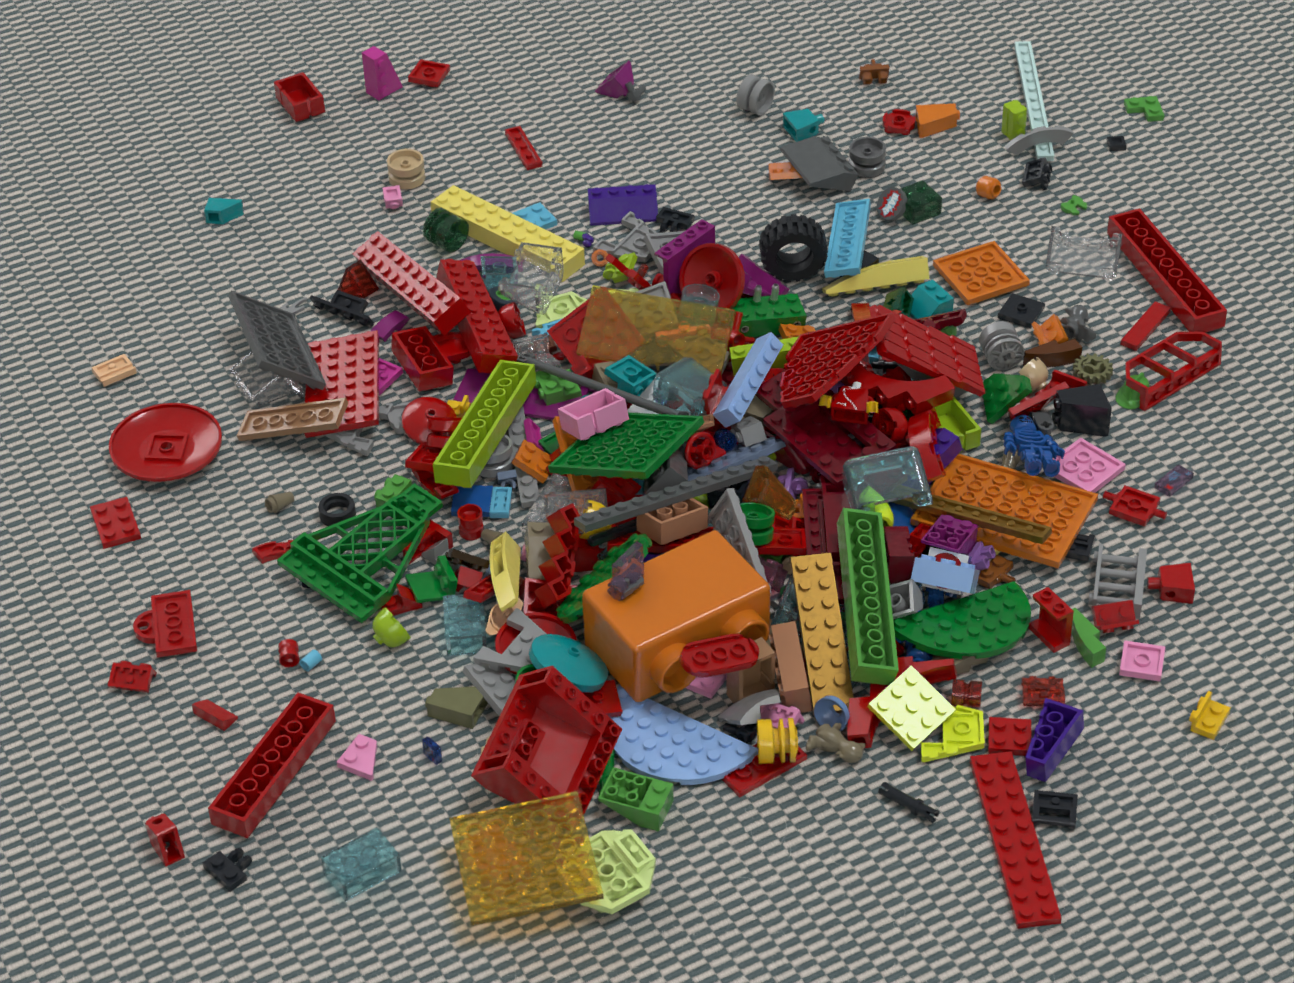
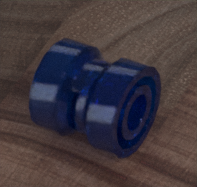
(721, 439)

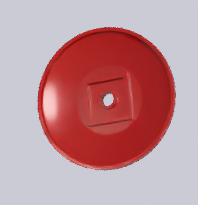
(142, 438)

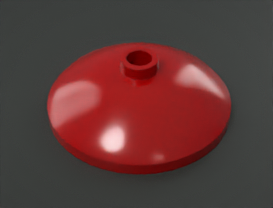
(417, 413)

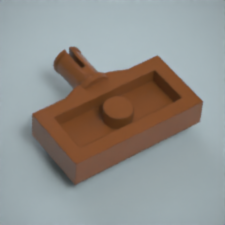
(996, 572)

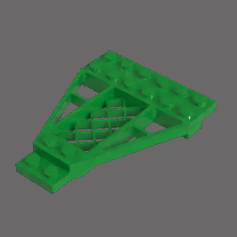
(351, 584)

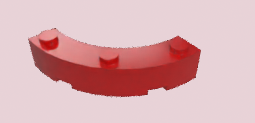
(924, 437)

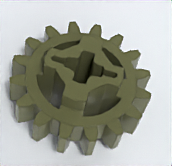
(1093, 369)

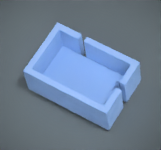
(945, 574)

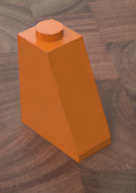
(936, 118)

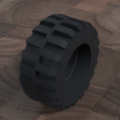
(793, 265)

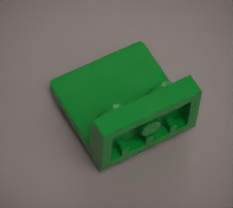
(433, 584)

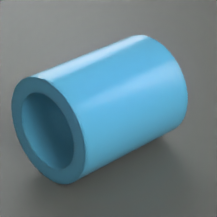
(310, 660)

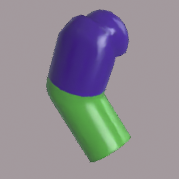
(585, 237)

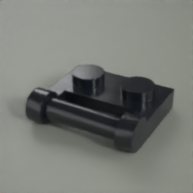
(1081, 547)
(1054, 803)

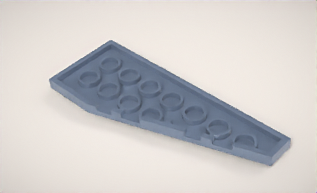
(737, 456)

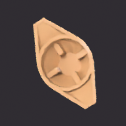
(497, 618)

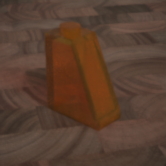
(768, 490)

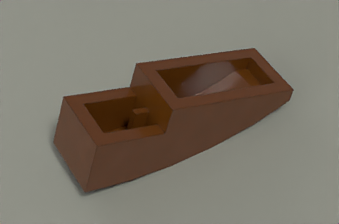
(1055, 354)

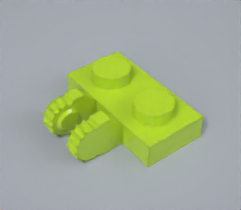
(611, 272)

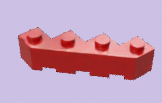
(562, 551)

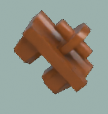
(874, 71)

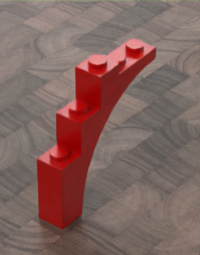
(916, 395)
(864, 722)

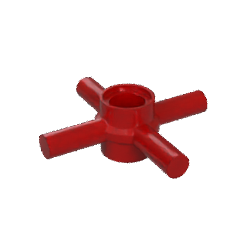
(736, 337)

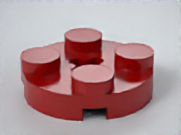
(892, 125)

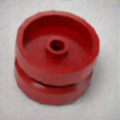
(443, 430)

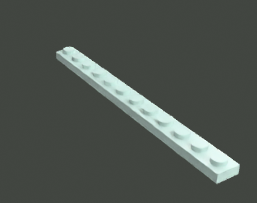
(1033, 95)

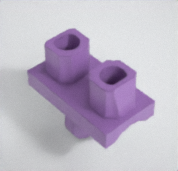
(793, 484)
(981, 555)

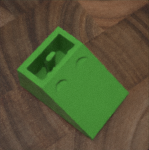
(638, 798)

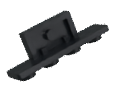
(346, 305)

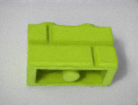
(1014, 119)

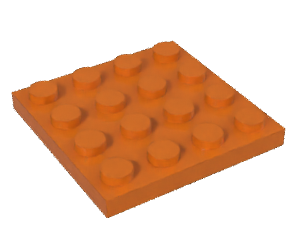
(981, 273)

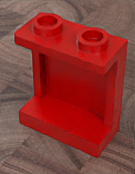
(1054, 620)

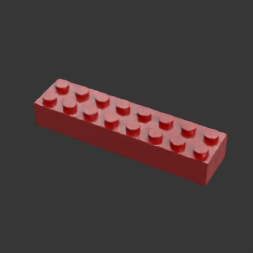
(272, 765)

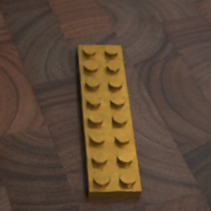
(821, 628)

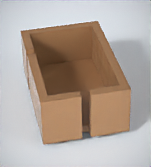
(755, 679)

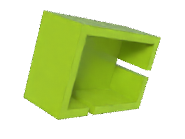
(958, 421)

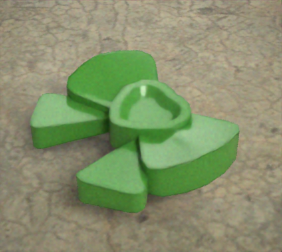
(1070, 206)

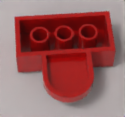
(428, 357)

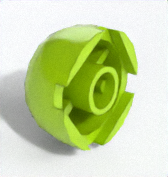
(389, 630)

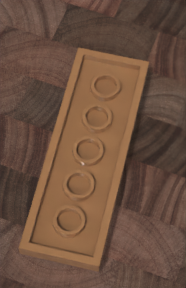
(292, 419)

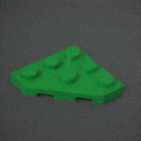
(1003, 393)

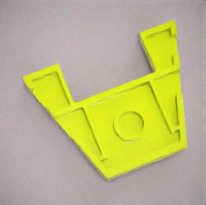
(960, 733)

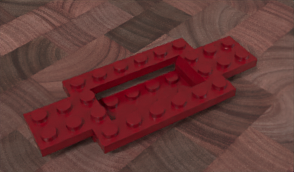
(816, 436)
(833, 500)

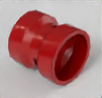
(288, 653)

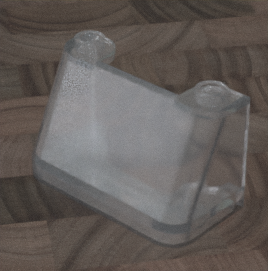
(1083, 255)
(534, 277)

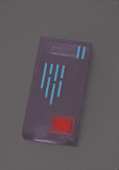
(1174, 480)

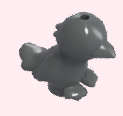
(1075, 324)

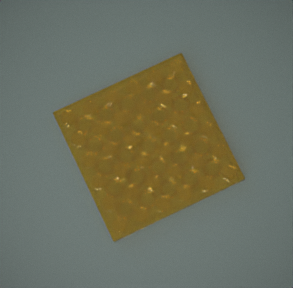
(525, 858)

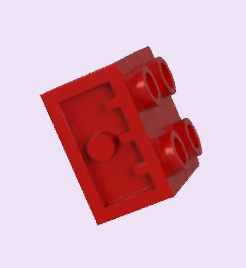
(714, 393)

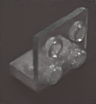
(536, 345)

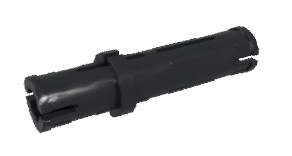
(915, 805)

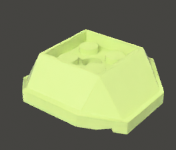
(623, 869)

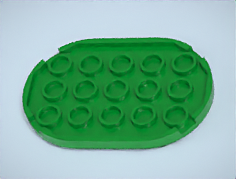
(602, 571)

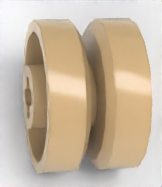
(406, 168)

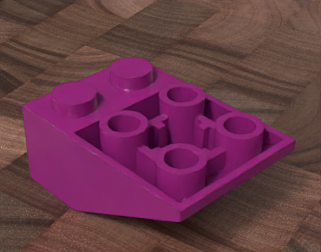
(952, 535)

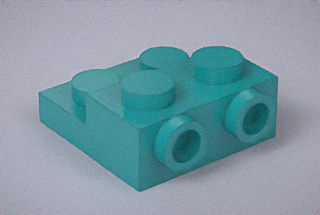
(630, 375)

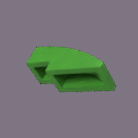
(1086, 639)

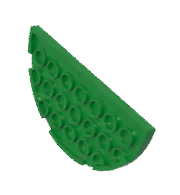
(970, 626)

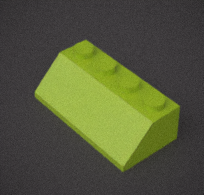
(739, 353)

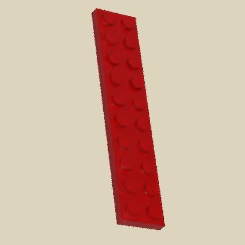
(784, 542)
(1015, 840)

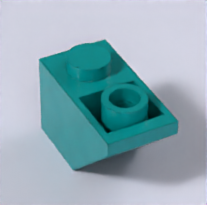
(222, 210)

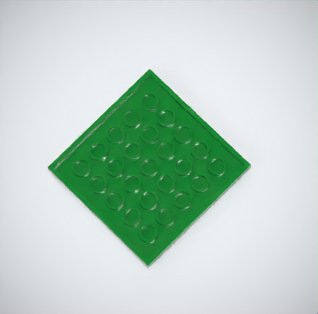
(628, 449)

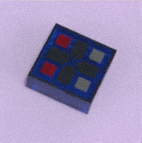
(432, 750)

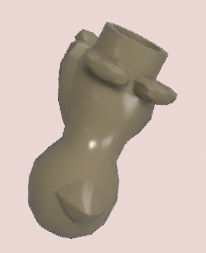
(831, 740)

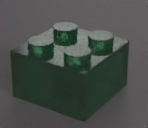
(921, 202)

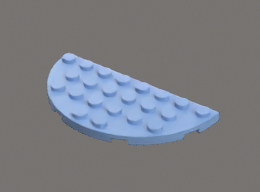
(674, 746)

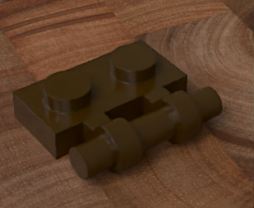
(465, 559)

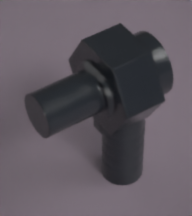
(745, 733)

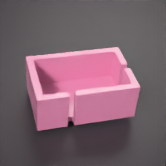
(593, 414)

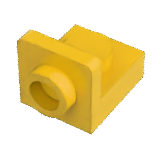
(460, 407)

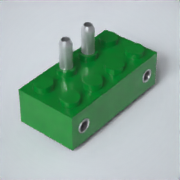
(766, 313)

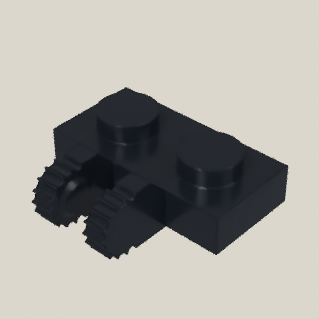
(675, 219)
(225, 870)

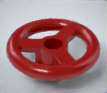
(704, 451)

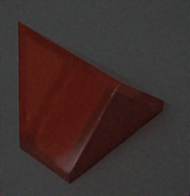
(358, 281)

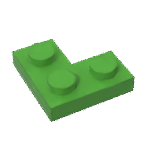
(1149, 105)

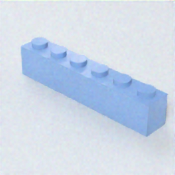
(748, 380)

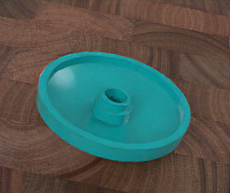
(571, 659)

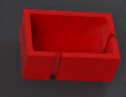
(299, 96)

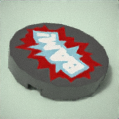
(891, 204)

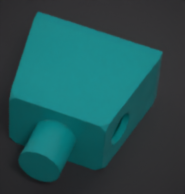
(802, 124)

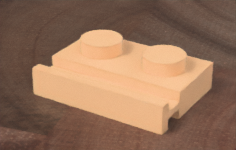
(114, 370)

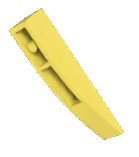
(882, 276)
(505, 570)

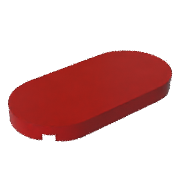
(719, 655)

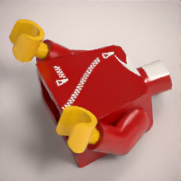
(850, 404)

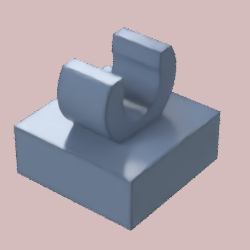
(507, 477)

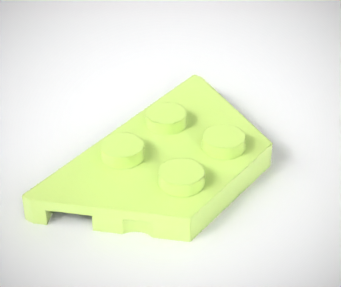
(559, 308)

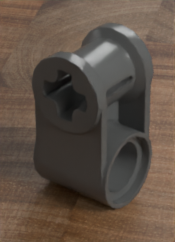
(1042, 422)

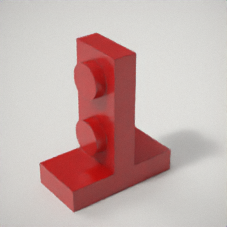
(432, 535)

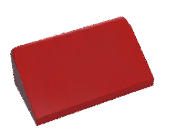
(214, 714)

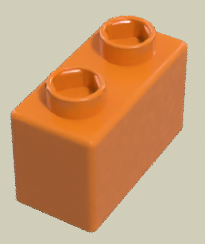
(685, 598)

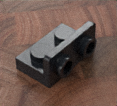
(1037, 172)

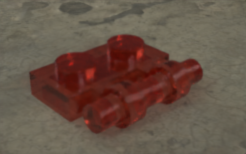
(1037, 689)

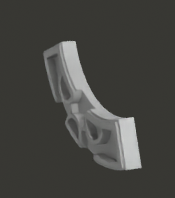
(1039, 135)

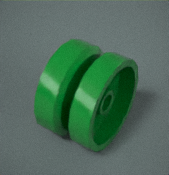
(759, 521)

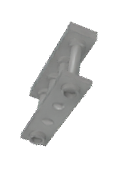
(1136, 575)

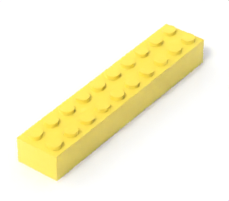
(505, 230)

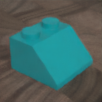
(930, 300)

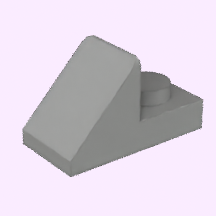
(436, 550)

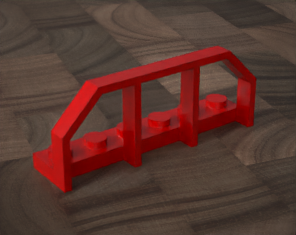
(1173, 380)

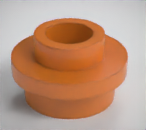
(594, 258)

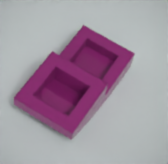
(392, 322)

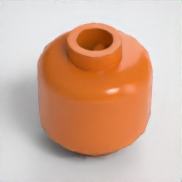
(988, 187)

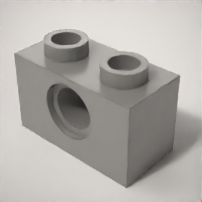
(748, 431)

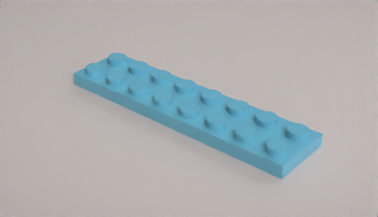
(847, 238)

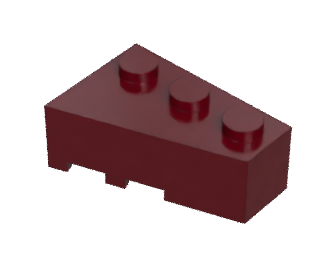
(898, 553)

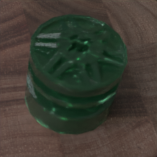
(445, 230)

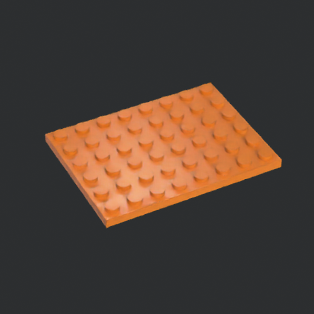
(1018, 496)

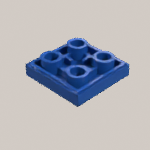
(476, 495)

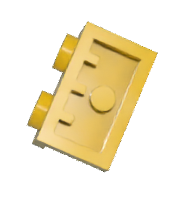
(1208, 717)

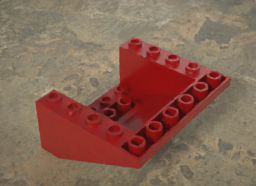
(547, 741)

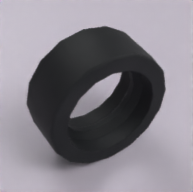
(336, 500)

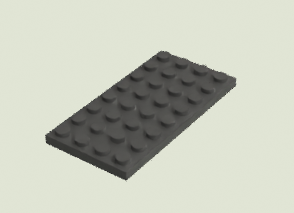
(276, 340)

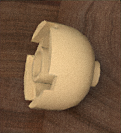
(1037, 373)

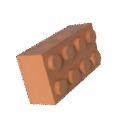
(790, 666)

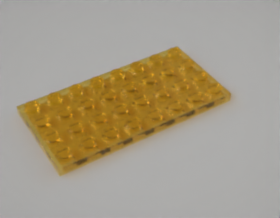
(654, 329)

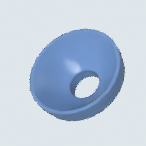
(826, 714)

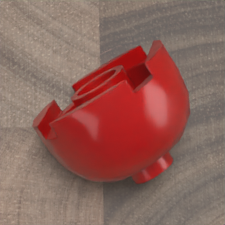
(512, 321)
(891, 423)

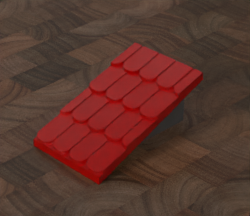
(930, 353)

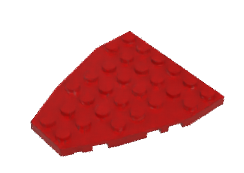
(827, 356)

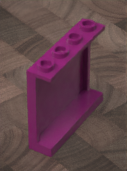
(677, 250)
(757, 275)

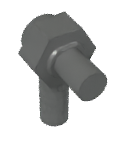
(634, 94)

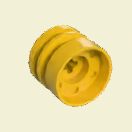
(776, 740)

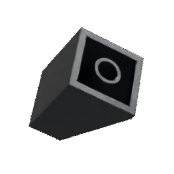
(1082, 410)

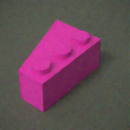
(379, 73)

